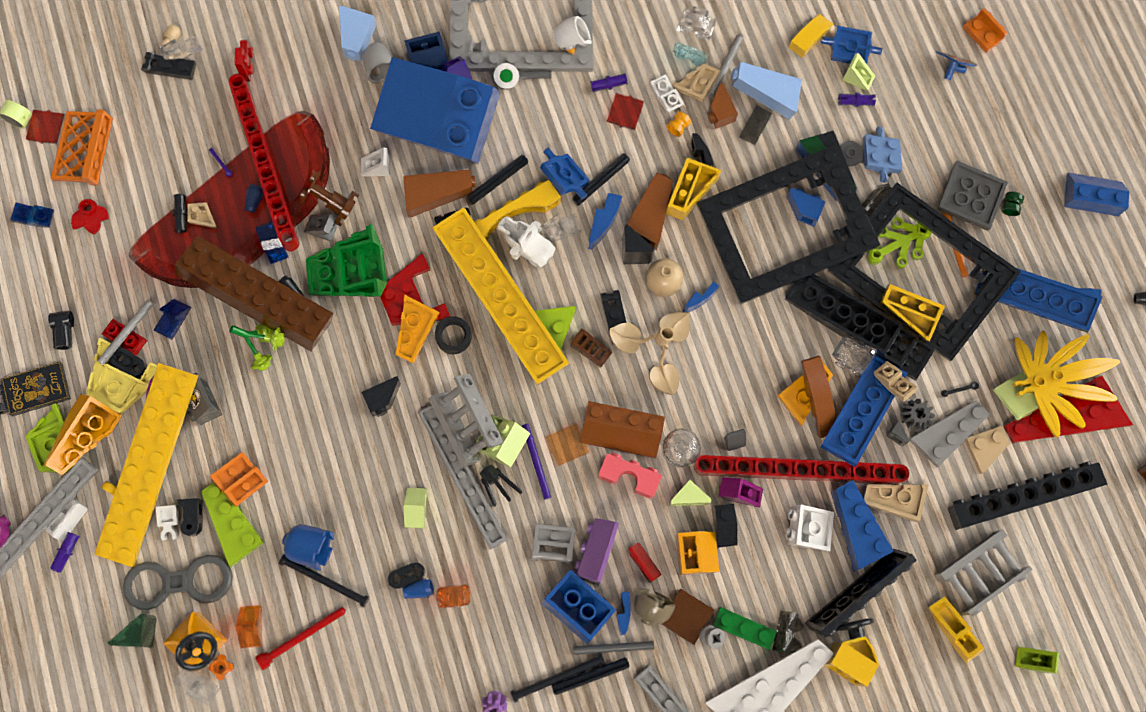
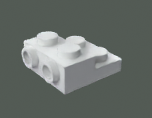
(810, 527)

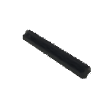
(602, 178)
(497, 179)
(590, 676)

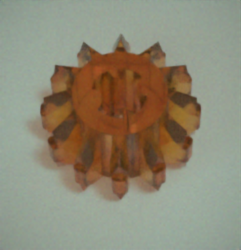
(453, 596)

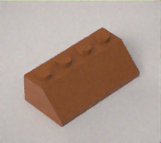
(622, 429)

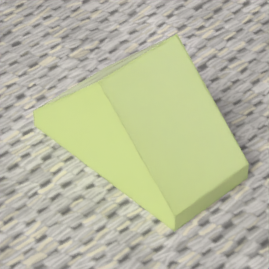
(859, 73)
(690, 496)
(415, 508)

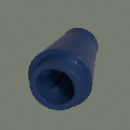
(253, 198)

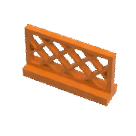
(95, 147)

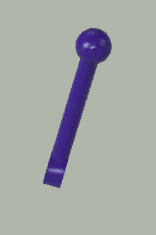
(228, 173)

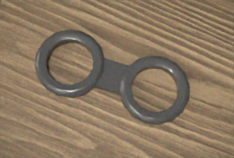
(177, 582)

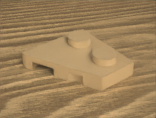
(698, 83)
(987, 447)

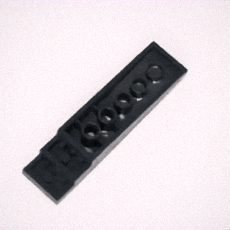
(862, 323)

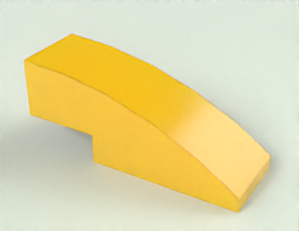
(810, 35)
(956, 630)

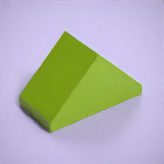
(1037, 660)

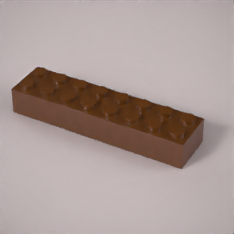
(253, 293)

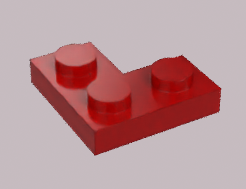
(243, 60)

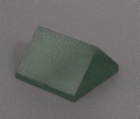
(137, 633)

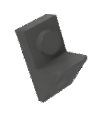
(321, 226)

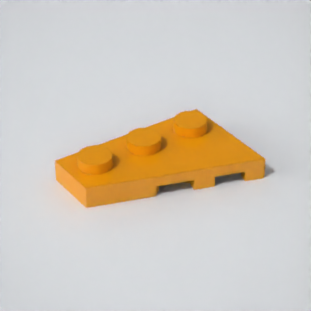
(414, 329)
(795, 398)

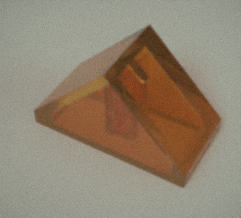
(250, 626)

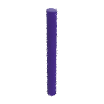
(537, 464)

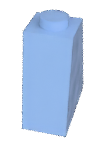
(355, 32)

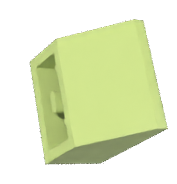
(513, 437)

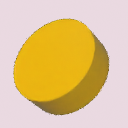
(109, 487)

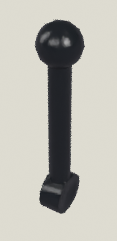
(973, 386)

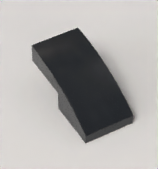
(701, 150)

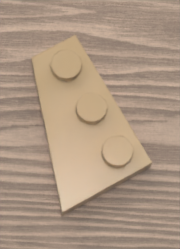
(898, 500)

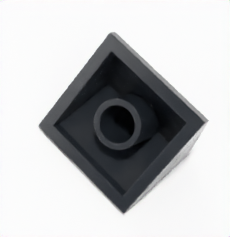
(635, 248)

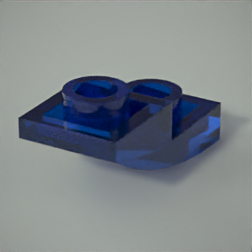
(32, 216)
(271, 243)

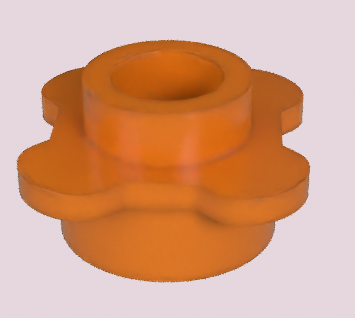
(220, 673)

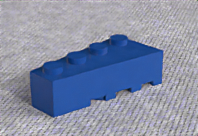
(861, 531)

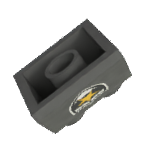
(202, 403)

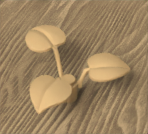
(672, 328)

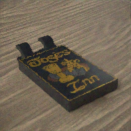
(34, 389)

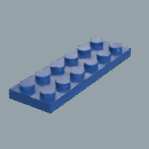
(1051, 300)
(859, 416)

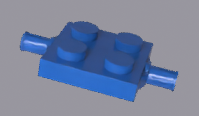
(850, 41)
(564, 174)

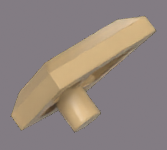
(200, 215)

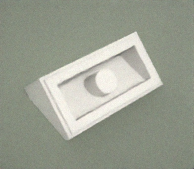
(66, 520)

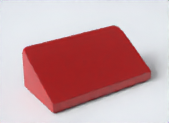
(644, 562)

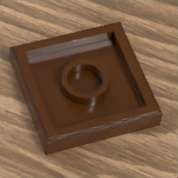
(688, 616)

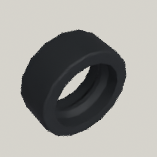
(453, 320)

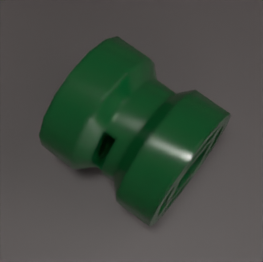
(1012, 203)

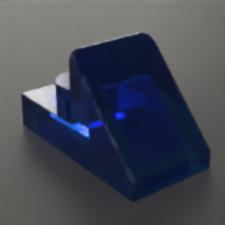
(172, 318)

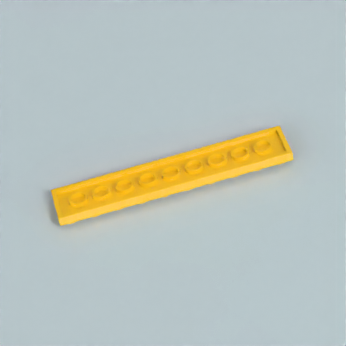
(500, 296)
(146, 465)

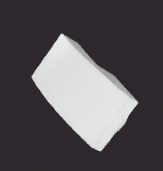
(666, 94)

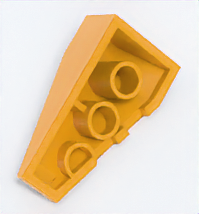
(82, 430)

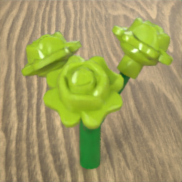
(264, 334)

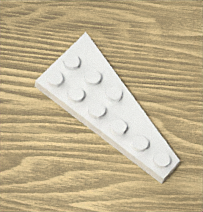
(775, 685)

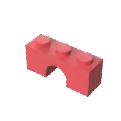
(646, 479)

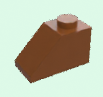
(722, 109)

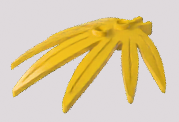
(1049, 379)

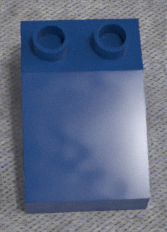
(435, 109)

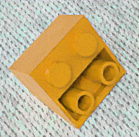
(697, 553)

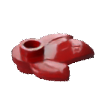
(89, 219)

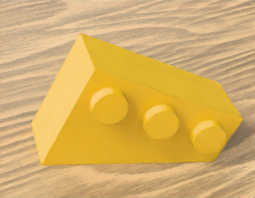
(691, 187)
(913, 309)

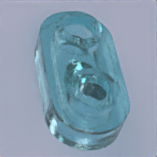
(697, 57)

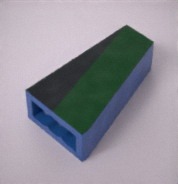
(820, 142)

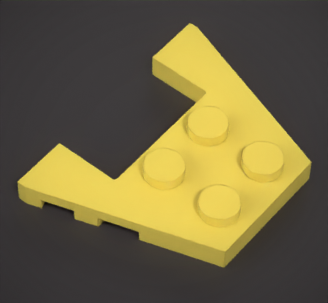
(114, 386)

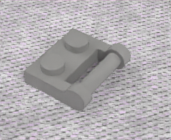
(556, 537)

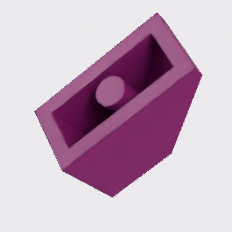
(740, 491)

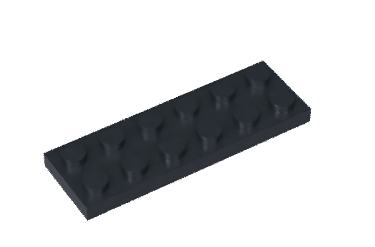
(860, 592)

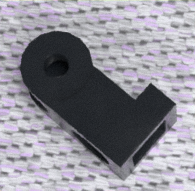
(192, 516)

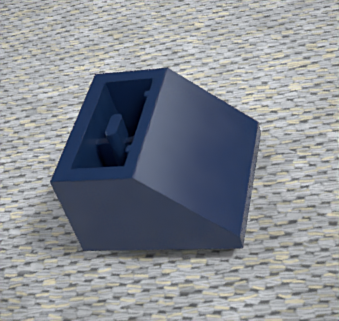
(427, 50)

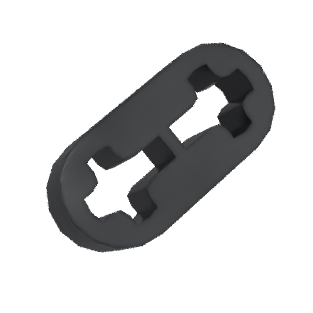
(405, 571)

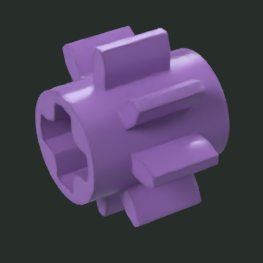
(494, 702)

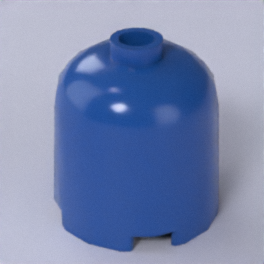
(308, 545)

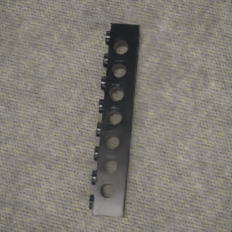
(1092, 478)

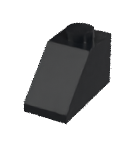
(381, 397)
(725, 525)

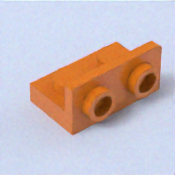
(985, 30)

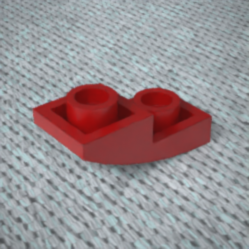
(132, 343)

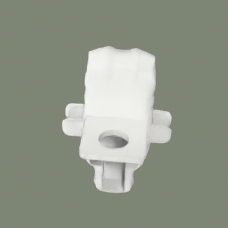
(526, 241)

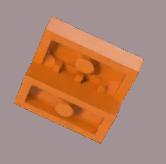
(238, 479)

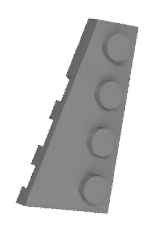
(947, 435)

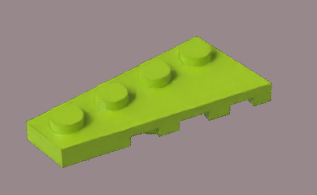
(232, 526)

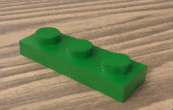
(744, 628)

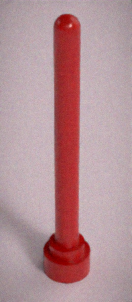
(265, 659)

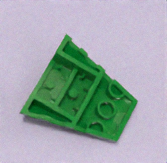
(349, 267)

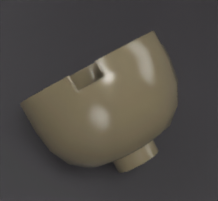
(653, 607)

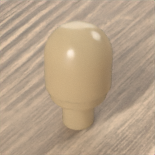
(172, 32)

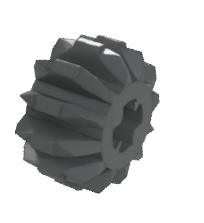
(924, 415)

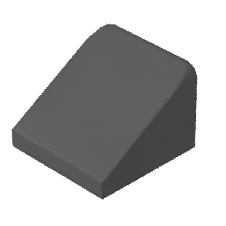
(898, 434)
(735, 439)

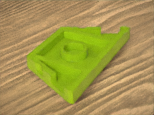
(557, 322)
(43, 436)

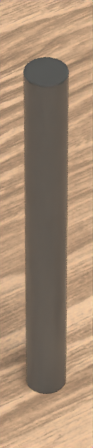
(606, 648)

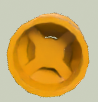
(677, 125)

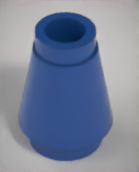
(419, 589)

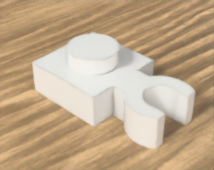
(168, 517)

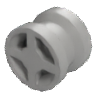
(707, 638)

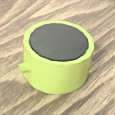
(15, 114)

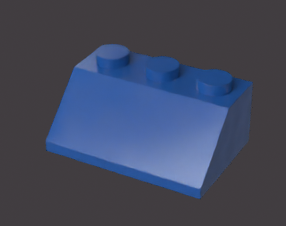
(1096, 194)
(578, 606)

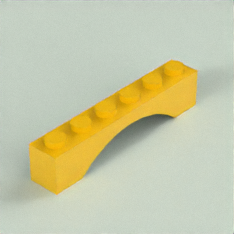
(540, 199)

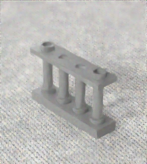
(453, 427)
(965, 563)

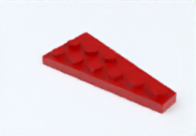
(1096, 415)

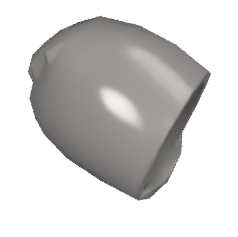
(376, 56)

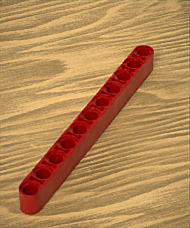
(264, 168)
(810, 466)

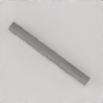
(726, 64)
(125, 332)

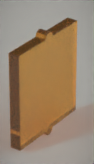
(566, 445)

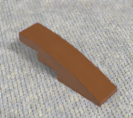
(819, 393)

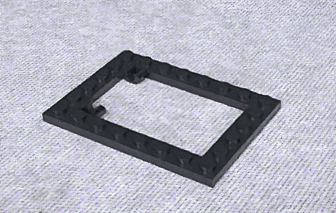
(831, 171)
(993, 284)

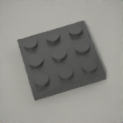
(972, 195)

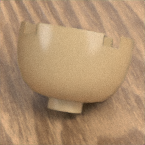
(664, 277)

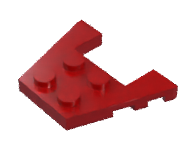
(402, 285)

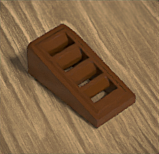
(587, 353)

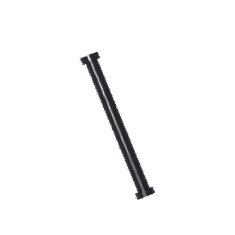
(363, 600)
(557, 677)

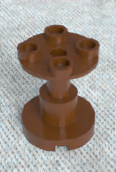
(334, 201)

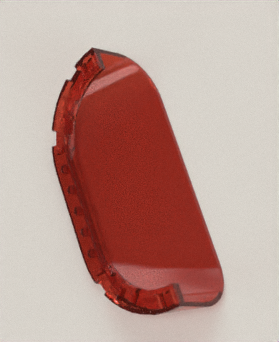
(297, 152)

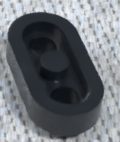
(128, 363)

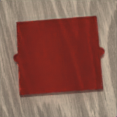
(625, 111)
(45, 126)

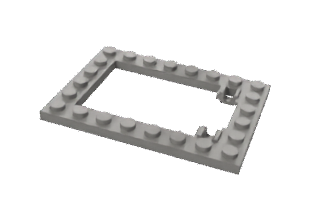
(463, 46)

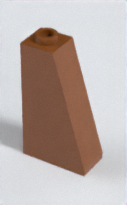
(433, 190)
(651, 211)

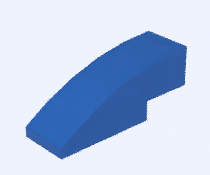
(604, 219)

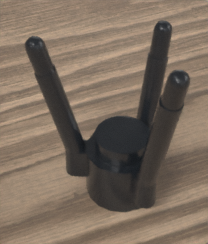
(491, 476)

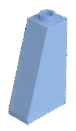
(768, 87)

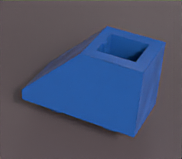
(804, 206)

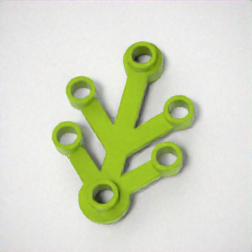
(901, 241)

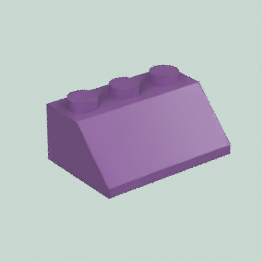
(596, 550)

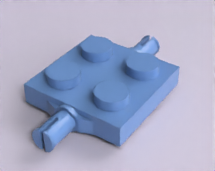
(882, 154)

